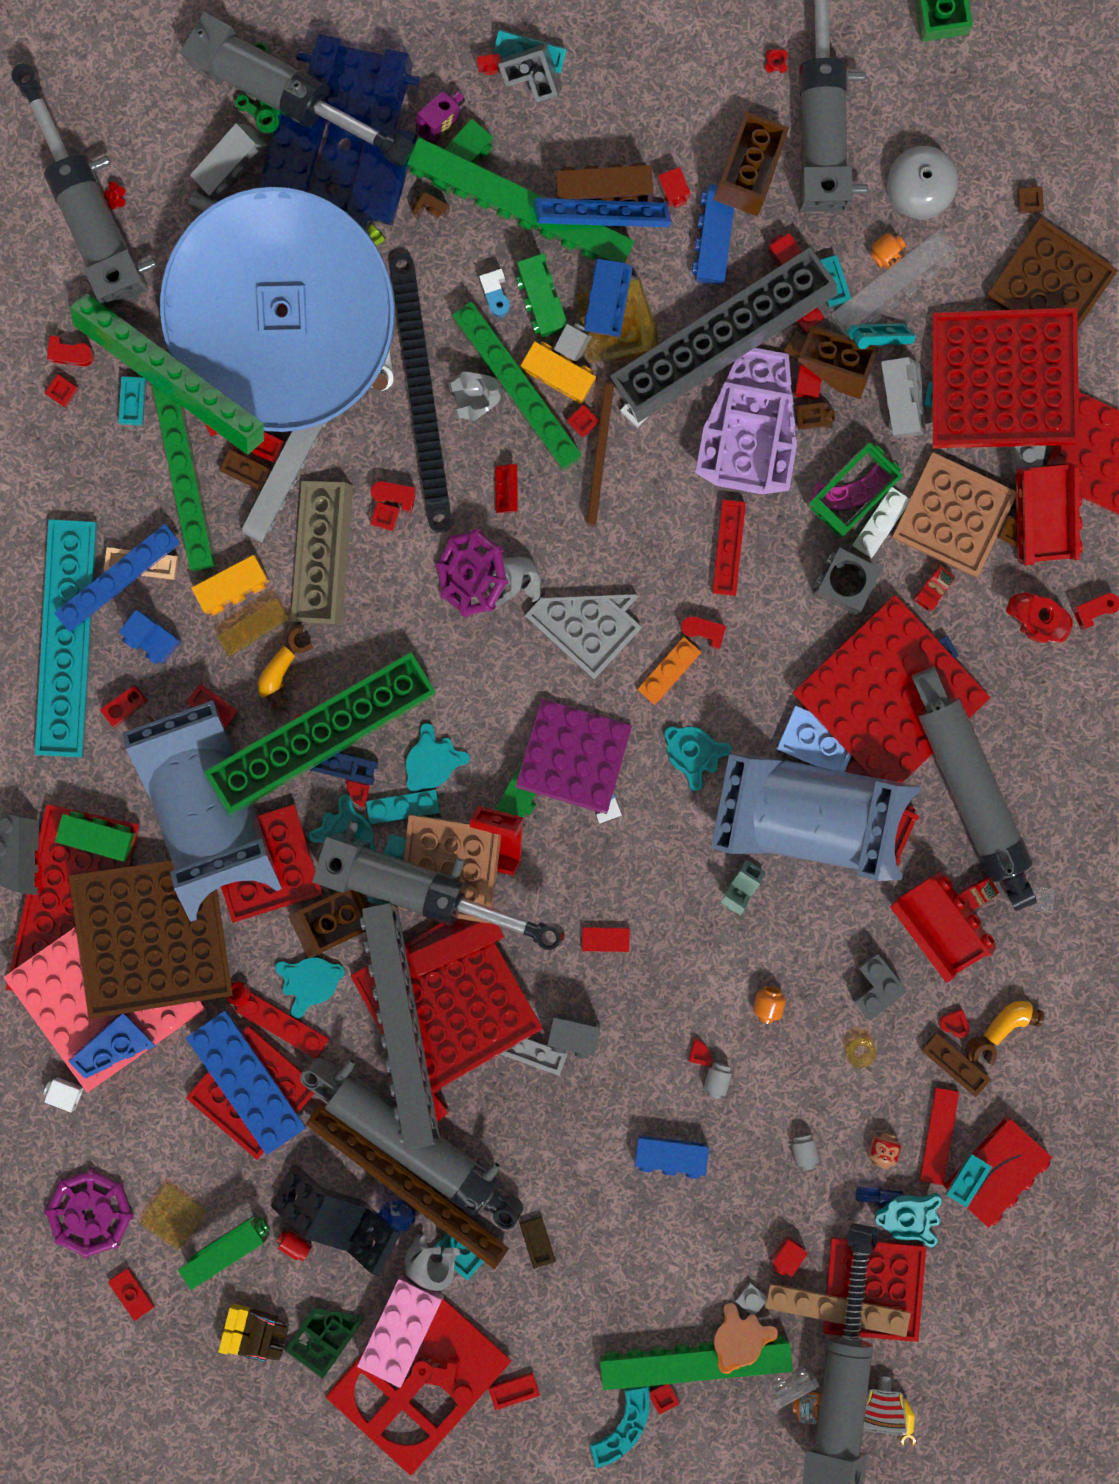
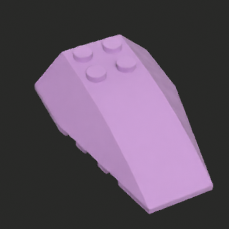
(751, 427)

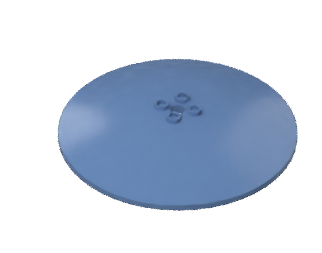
(225, 297)

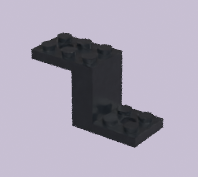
(335, 1220)

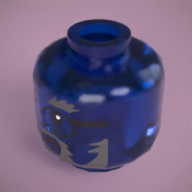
(398, 1214)

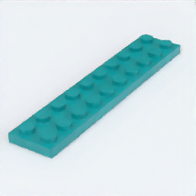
(65, 653)

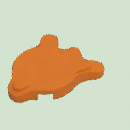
(739, 1340)

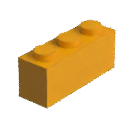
(558, 372)
(231, 585)

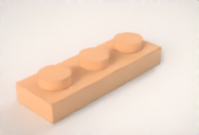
(164, 569)

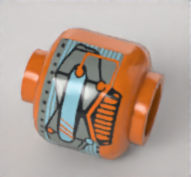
(807, 1407)

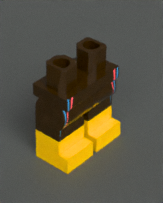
(251, 1334)

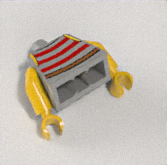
(889, 1412)

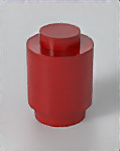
(293, 1245)

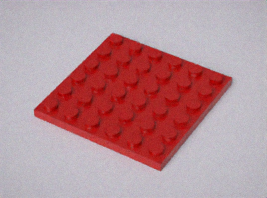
(1005, 378)
(869, 694)
(463, 1008)

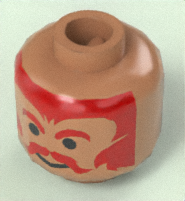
(884, 1150)

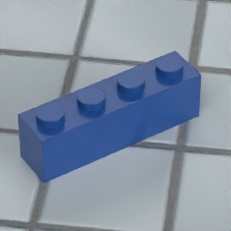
(714, 241)

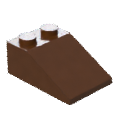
(838, 360)
(329, 921)

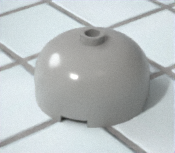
(912, 191)

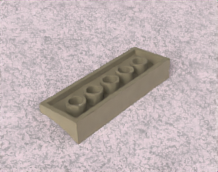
(322, 552)

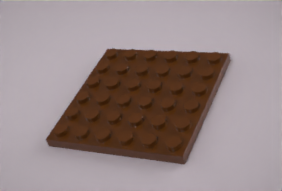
(141, 945)

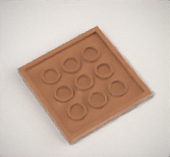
(954, 515)
(438, 842)

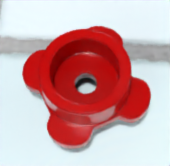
(781, 56)

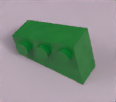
(541, 296)

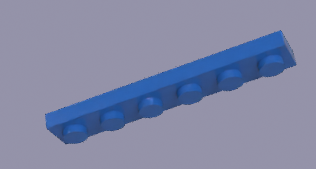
(601, 212)
(117, 578)

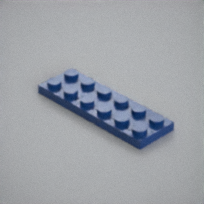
(246, 1082)

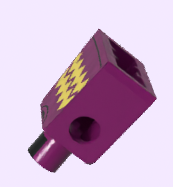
(438, 116)

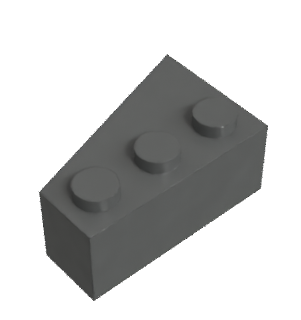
(17, 852)

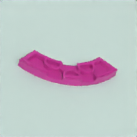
(854, 494)

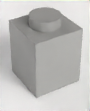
(573, 341)

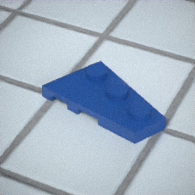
(113, 1043)

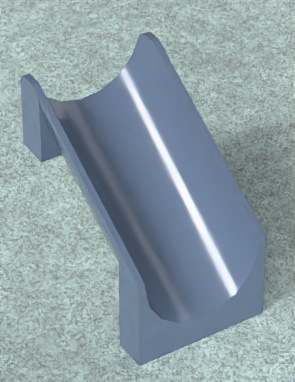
(811, 814)
(199, 835)

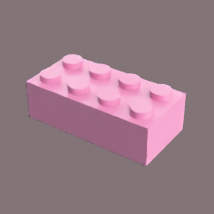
(400, 1331)

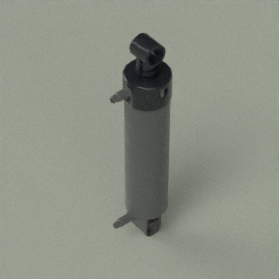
(974, 789)
(441, 1165)

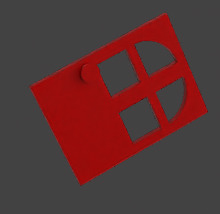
(447, 1338)

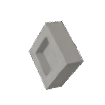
(751, 1299)

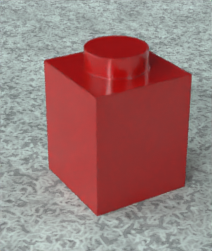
(674, 188)
(783, 249)
(807, 384)
(788, 1257)

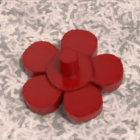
(115, 195)

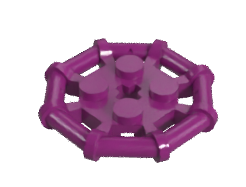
(482, 573)
(76, 1219)

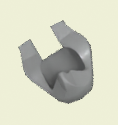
(474, 394)
(521, 574)
(425, 1272)

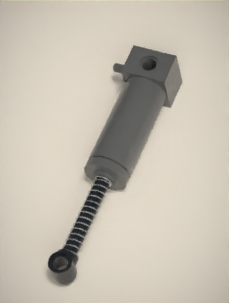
(845, 1383)

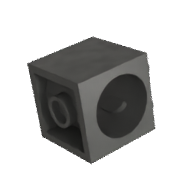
(866, 573)

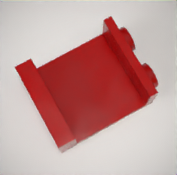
(511, 831)

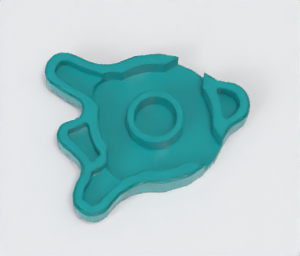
(693, 752)
(432, 761)
(338, 823)
(310, 981)
(911, 1218)

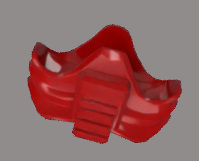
(1026, 609)

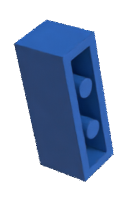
(608, 297)
(671, 1156)

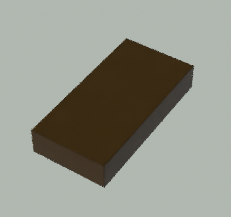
(537, 1242)

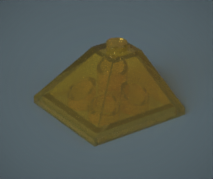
(637, 330)

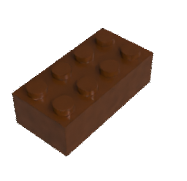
(751, 164)
(608, 184)

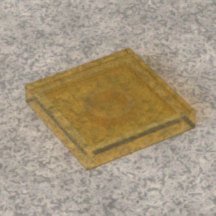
(173, 1216)

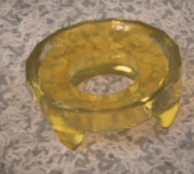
(865, 1061)

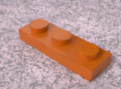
(669, 671)

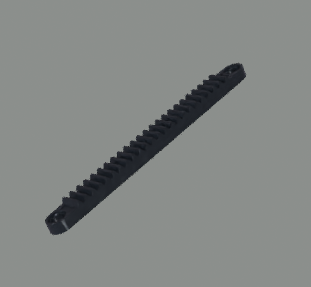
(421, 393)

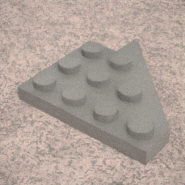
(587, 627)

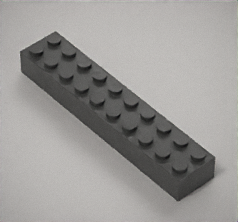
(724, 334)
(400, 1026)

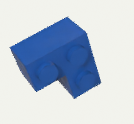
(145, 633)

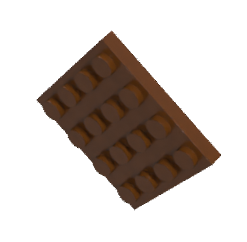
(1052, 273)

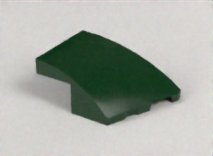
(328, 1337)

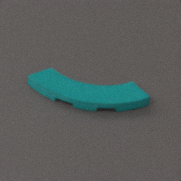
(628, 1431)

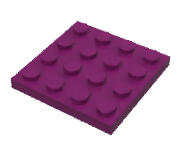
(574, 756)

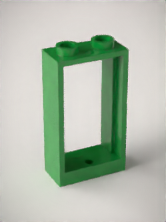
(828, 516)
(224, 1251)

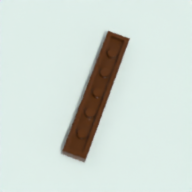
(600, 454)

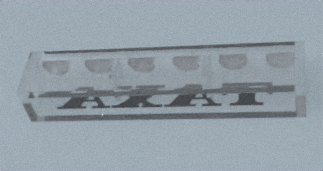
(895, 283)

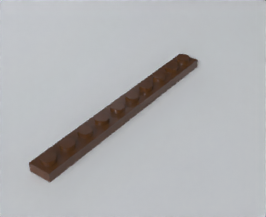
(408, 1187)

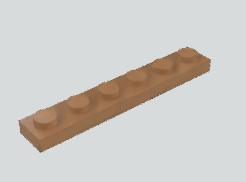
(833, 1309)

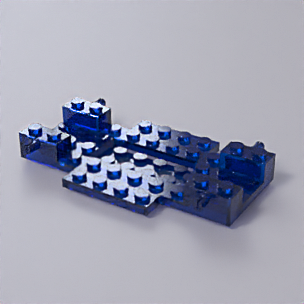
(369, 90)

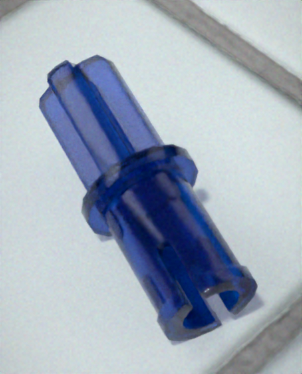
(877, 1196)

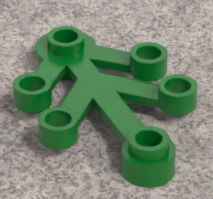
(266, 111)

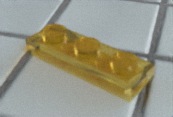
(252, 628)

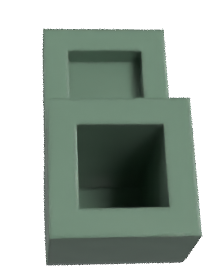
(742, 887)

